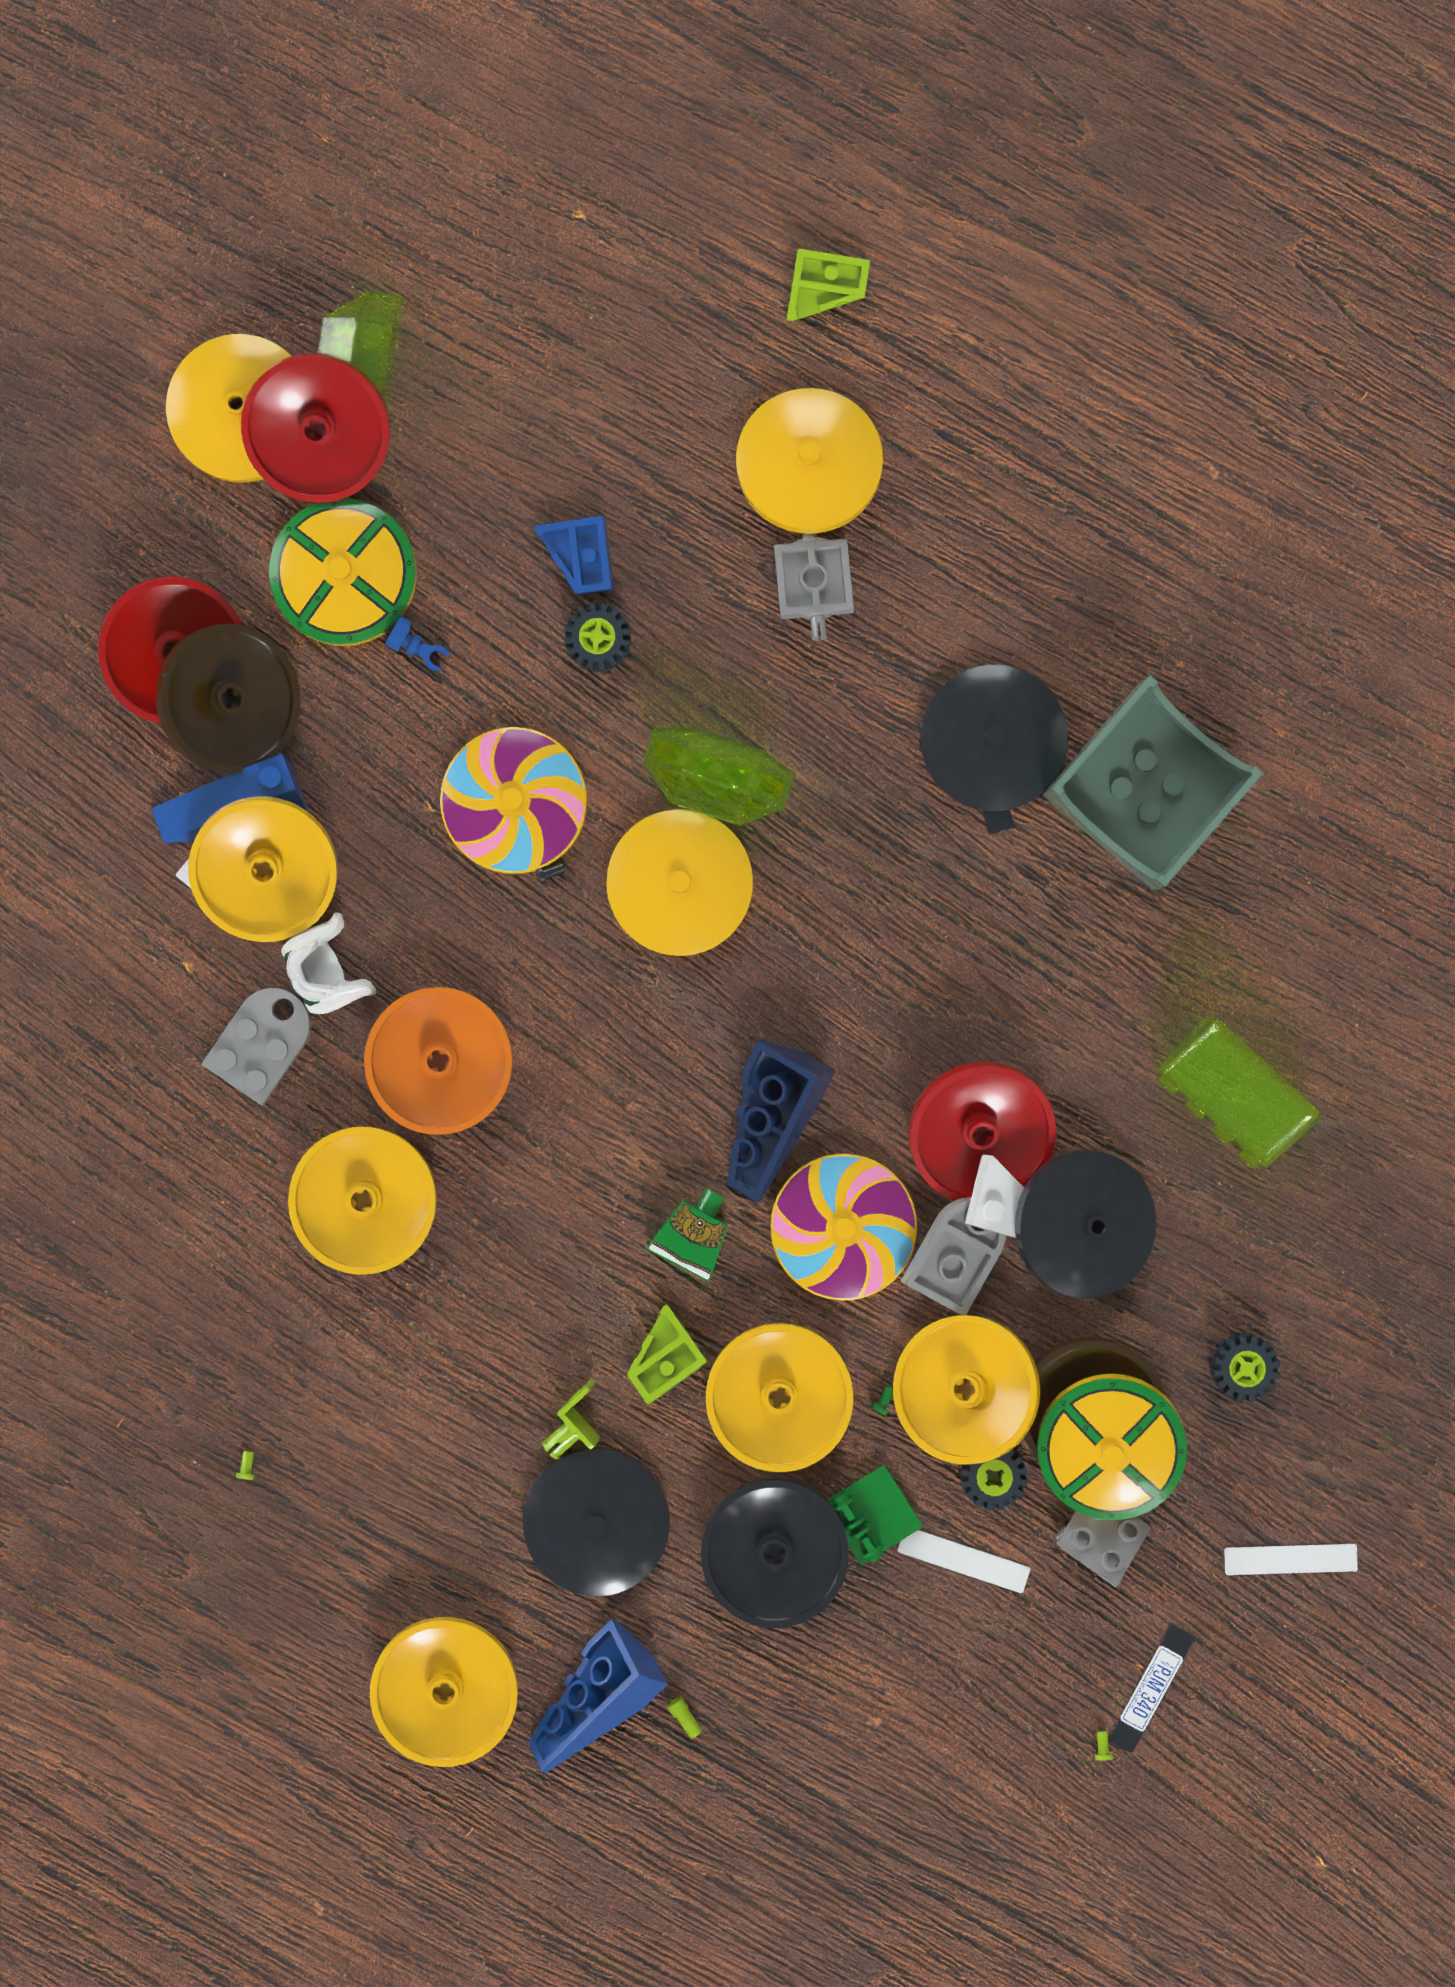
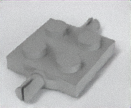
(813, 580)

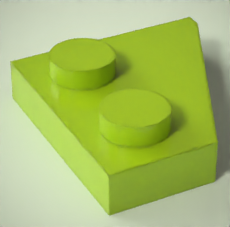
(825, 282)
(665, 1357)

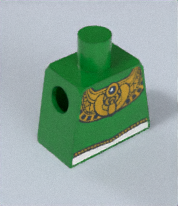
(692, 1235)

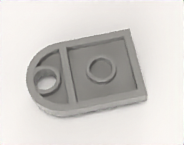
(258, 1045)
(954, 1259)

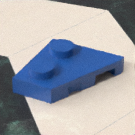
(580, 552)

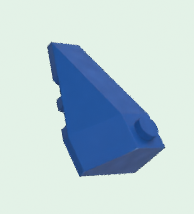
(185, 815)
(607, 1689)

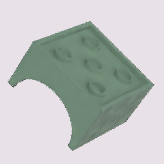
(1150, 786)

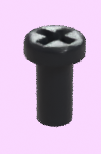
(549, 872)

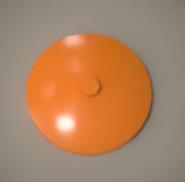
(438, 1060)

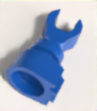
(414, 645)

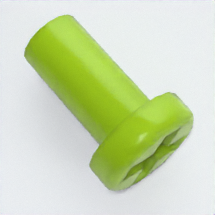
(246, 1466)
(1103, 1747)

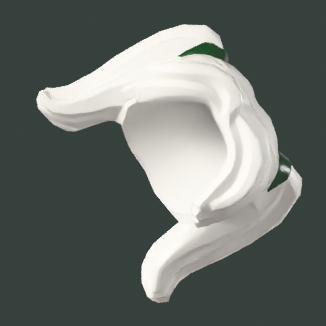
(317, 972)

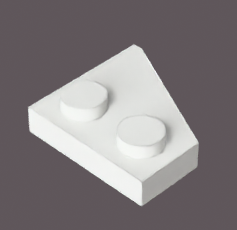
(994, 1198)

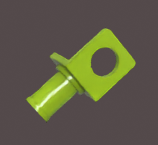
(573, 1428)

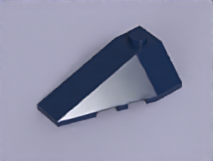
(776, 1105)

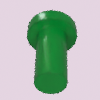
(883, 1401)

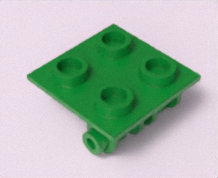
(874, 1515)

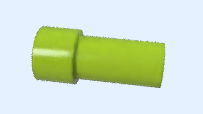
(679, 1710)

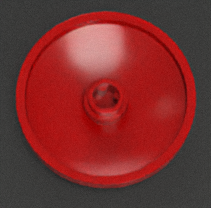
(315, 427)
(146, 627)
(975, 1114)

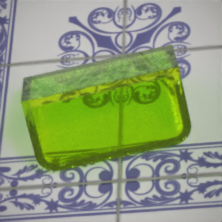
(1236, 1092)

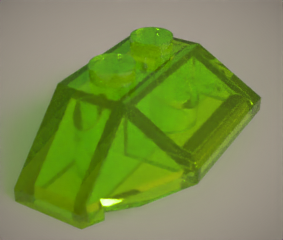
(365, 335)
(717, 775)

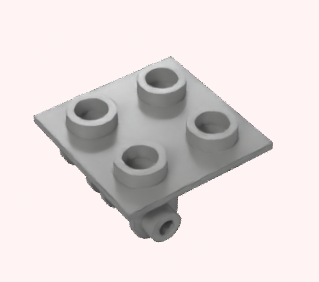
(1103, 1544)

